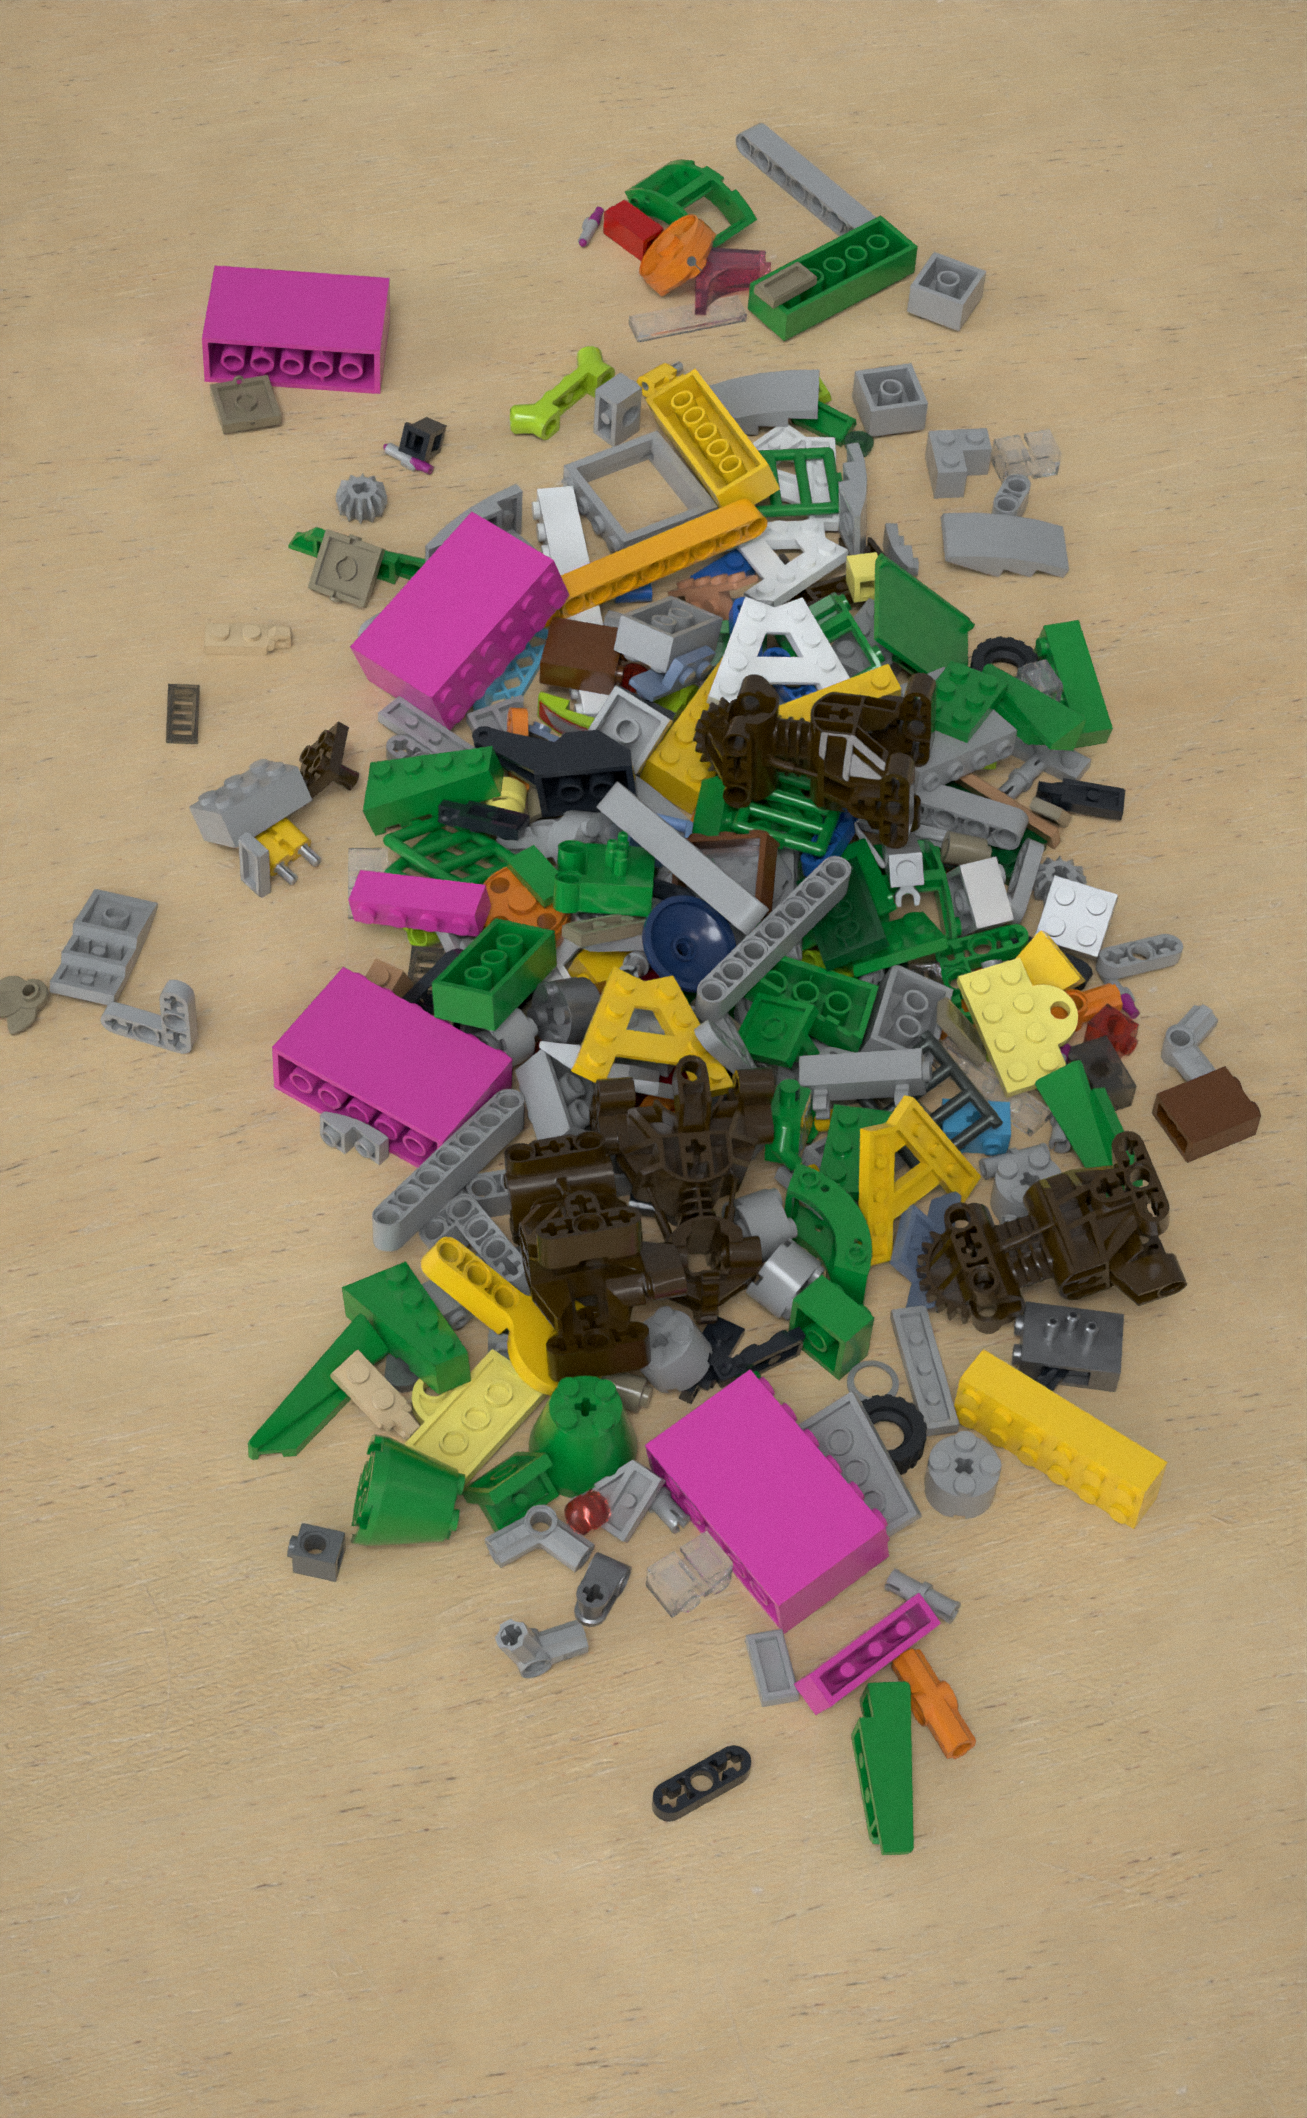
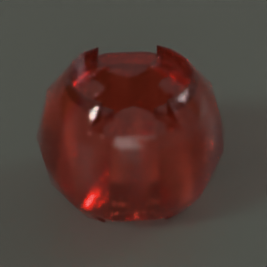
(587, 1512)

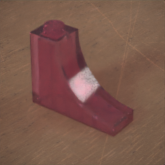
(726, 273)

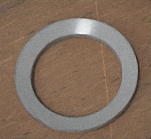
(850, 1379)

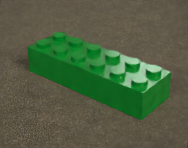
(845, 272)

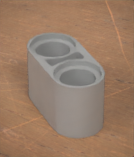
(1012, 496)

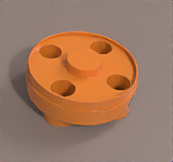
(677, 254)
(520, 905)

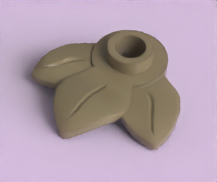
(17, 1005)

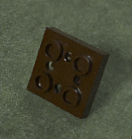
(324, 759)

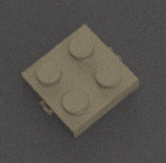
(245, 404)
(346, 568)

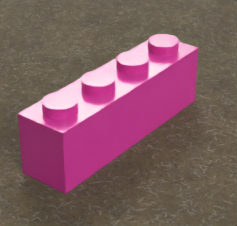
(419, 903)
(867, 1654)

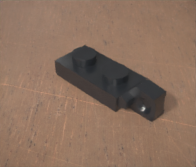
(1084, 797)
(484, 819)
(724, 1340)
(761, 1358)

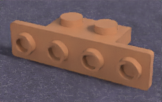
(712, 593)

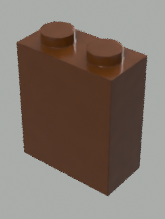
(581, 657)
(1206, 1114)

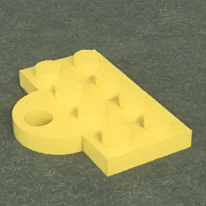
(1018, 1023)
(473, 1419)

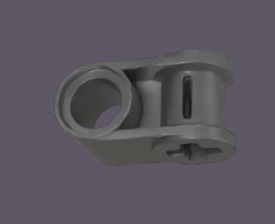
(600, 1589)

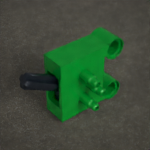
(608, 879)

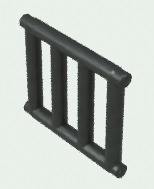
(968, 1094)

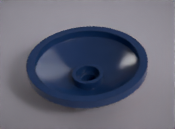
(692, 928)

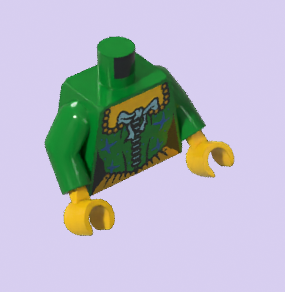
(792, 1123)

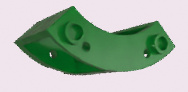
(682, 184)
(836, 621)
(934, 881)
(839, 1231)

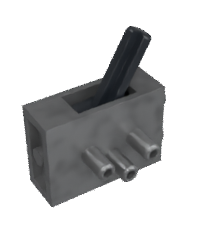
(1069, 1346)

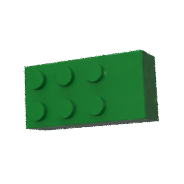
(494, 974)

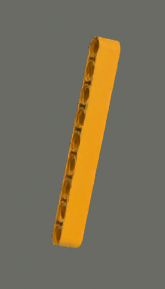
(660, 556)

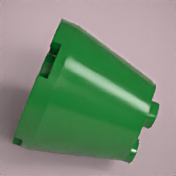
(583, 1434)
(404, 1496)

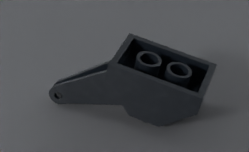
(567, 772)

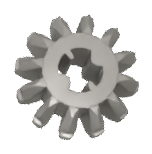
(361, 498)
(1058, 868)

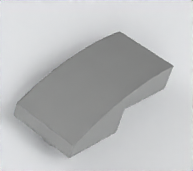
(898, 552)
(348, 1132)

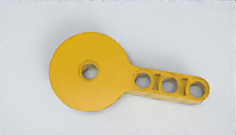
(497, 1306)

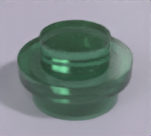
(864, 439)

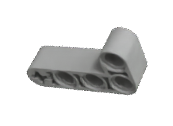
(471, 1225)

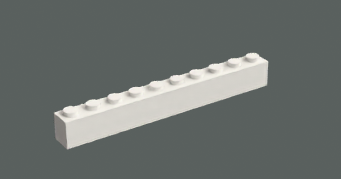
(565, 544)

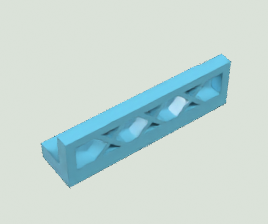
(492, 692)

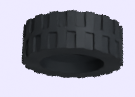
(1002, 650)
(911, 1422)

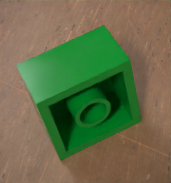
(834, 1326)

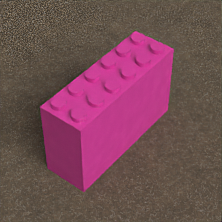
(297, 329)
(460, 620)
(387, 1065)
(769, 1499)

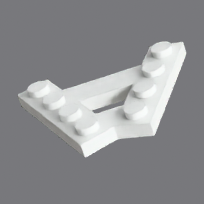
(791, 439)
(785, 581)
(815, 661)

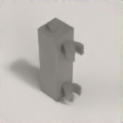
(904, 869)
(863, 1076)

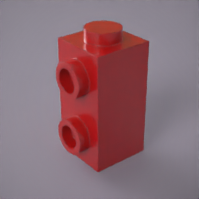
(630, 228)

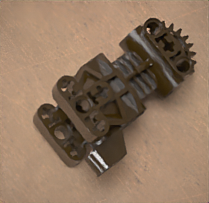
(846, 750)
(687, 1164)
(1067, 1236)
(585, 1244)

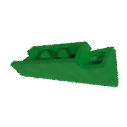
(392, 565)
(1036, 715)
(1083, 1114)
(316, 1396)
(885, 1765)

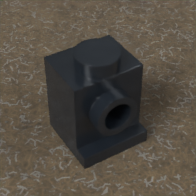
(422, 438)

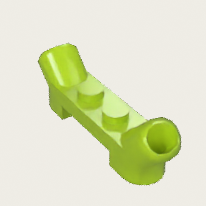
(544, 416)

